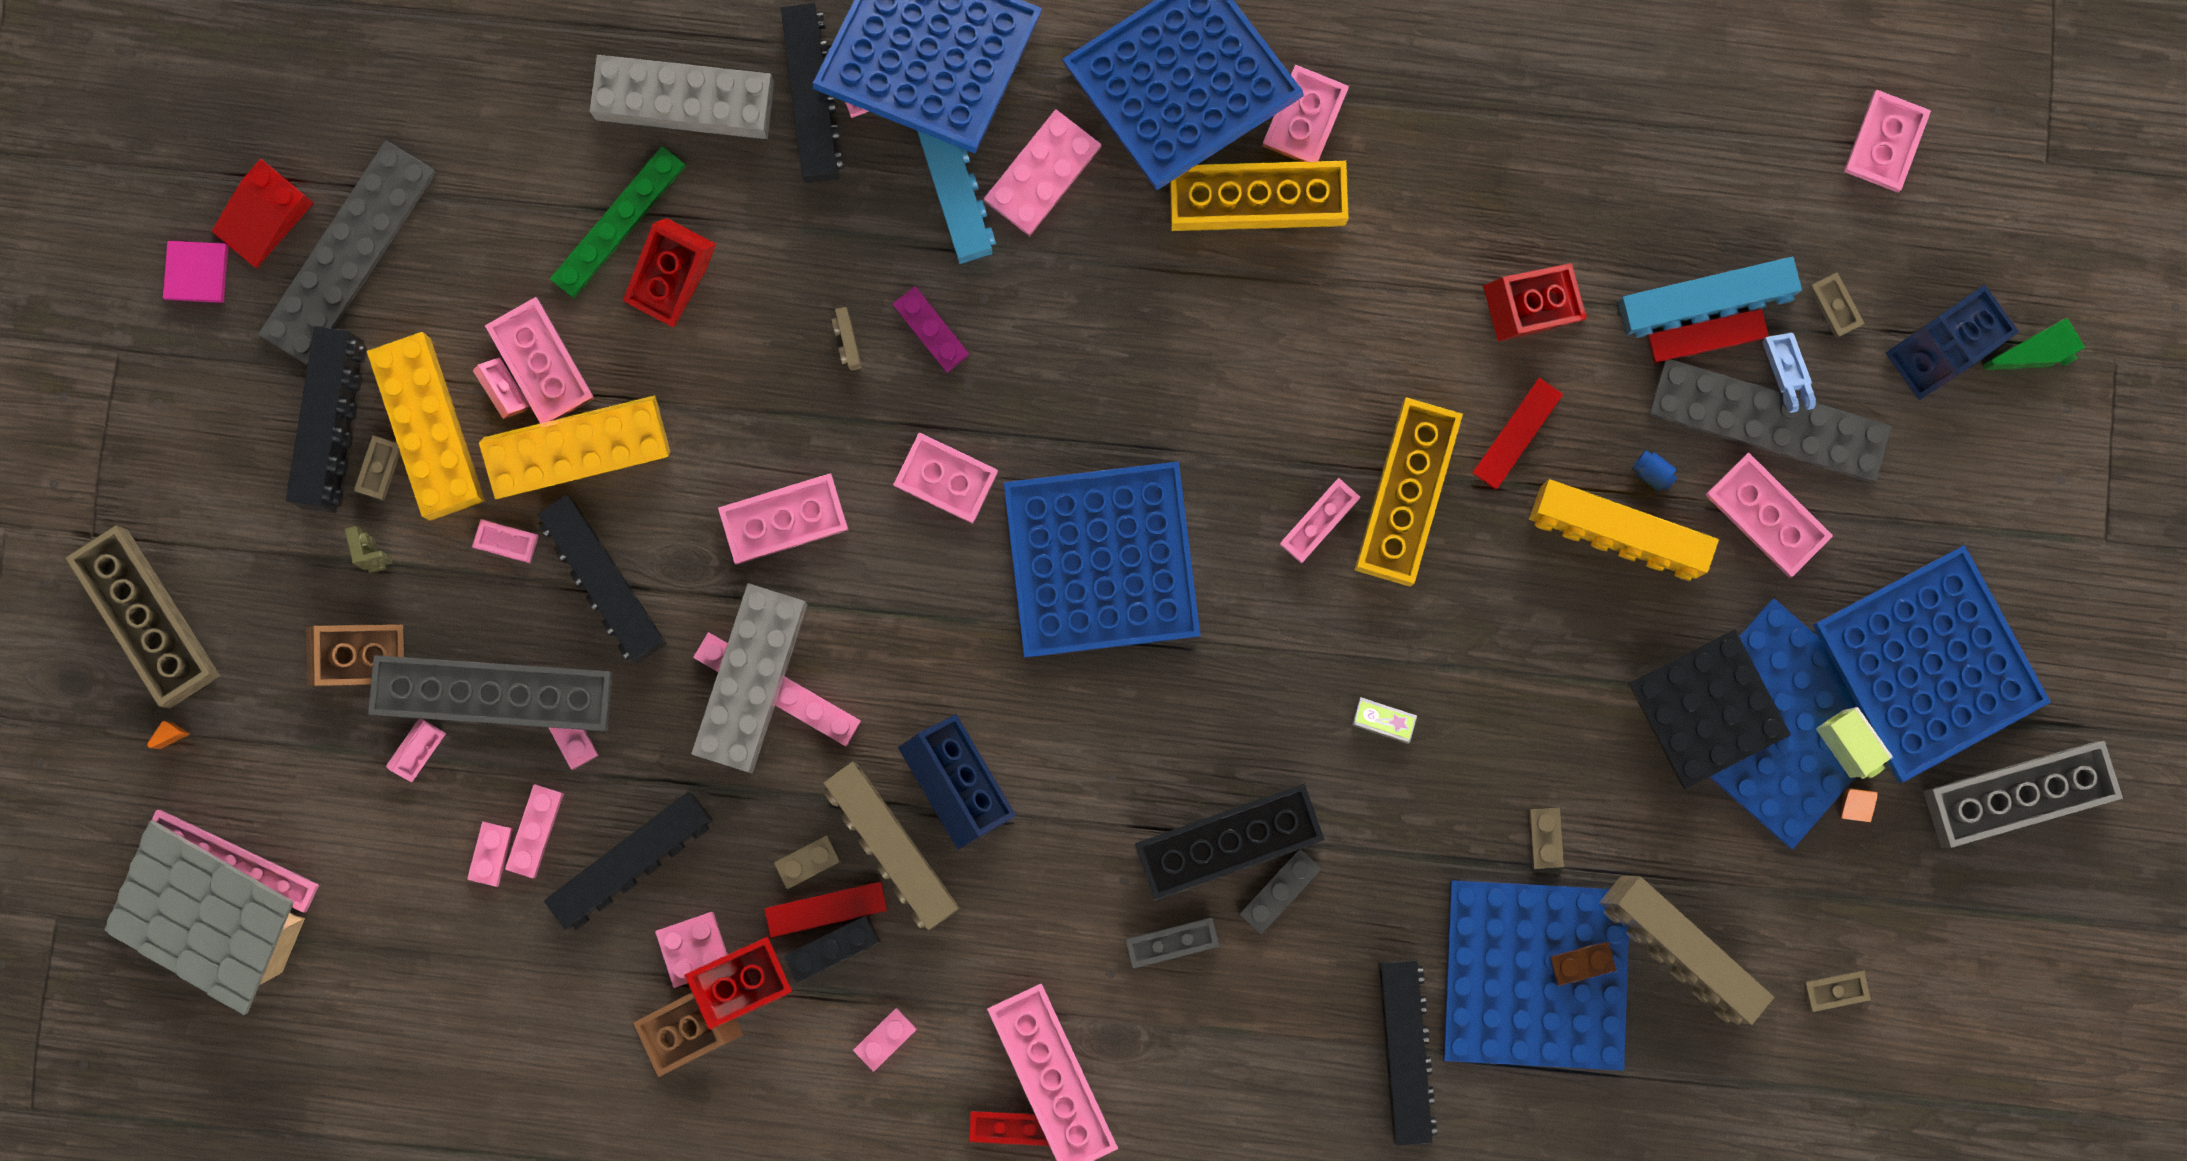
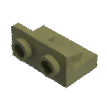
(364, 551)

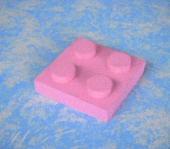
(690, 946)

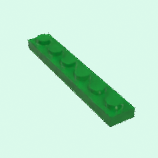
(617, 222)

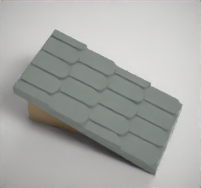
(203, 918)

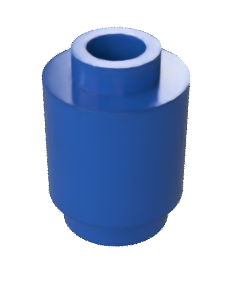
(1655, 471)

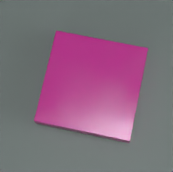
(195, 271)

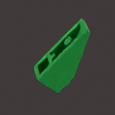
(2045, 349)

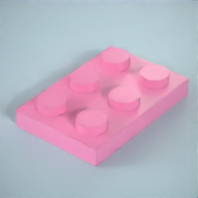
(1305, 125)
(1887, 141)
(946, 478)

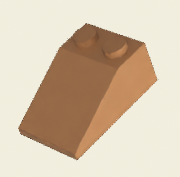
(346, 652)
(681, 1035)

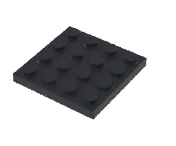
(1709, 709)

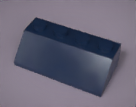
(956, 781)

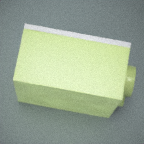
(1854, 743)

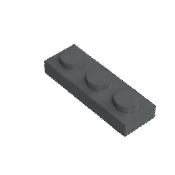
(1280, 891)
(1172, 942)

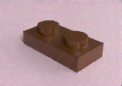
(1582, 963)

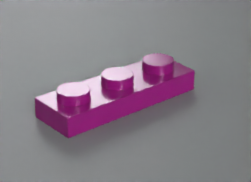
(930, 329)

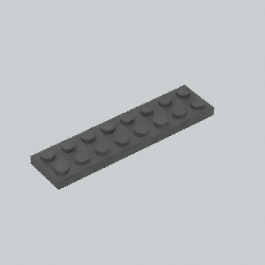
(348, 250)
(1761, 420)
(490, 693)

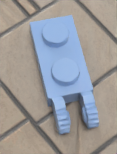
(1789, 371)

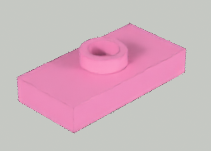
(505, 541)
(415, 750)

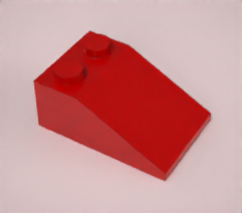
(260, 213)
(668, 271)
(1534, 302)
(738, 983)

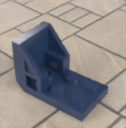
(1952, 342)

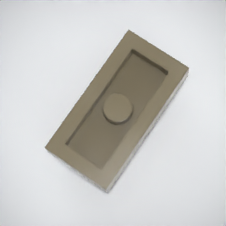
(1836, 305)
(843, 326)
(378, 468)
(1546, 838)
(807, 862)
(1836, 991)

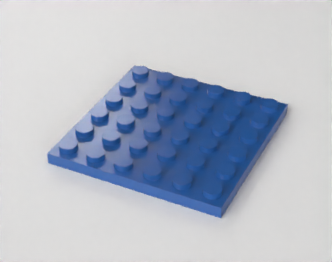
(929, 62)
(1182, 82)
(1101, 559)
(1932, 663)
(1799, 776)
(1503, 987)

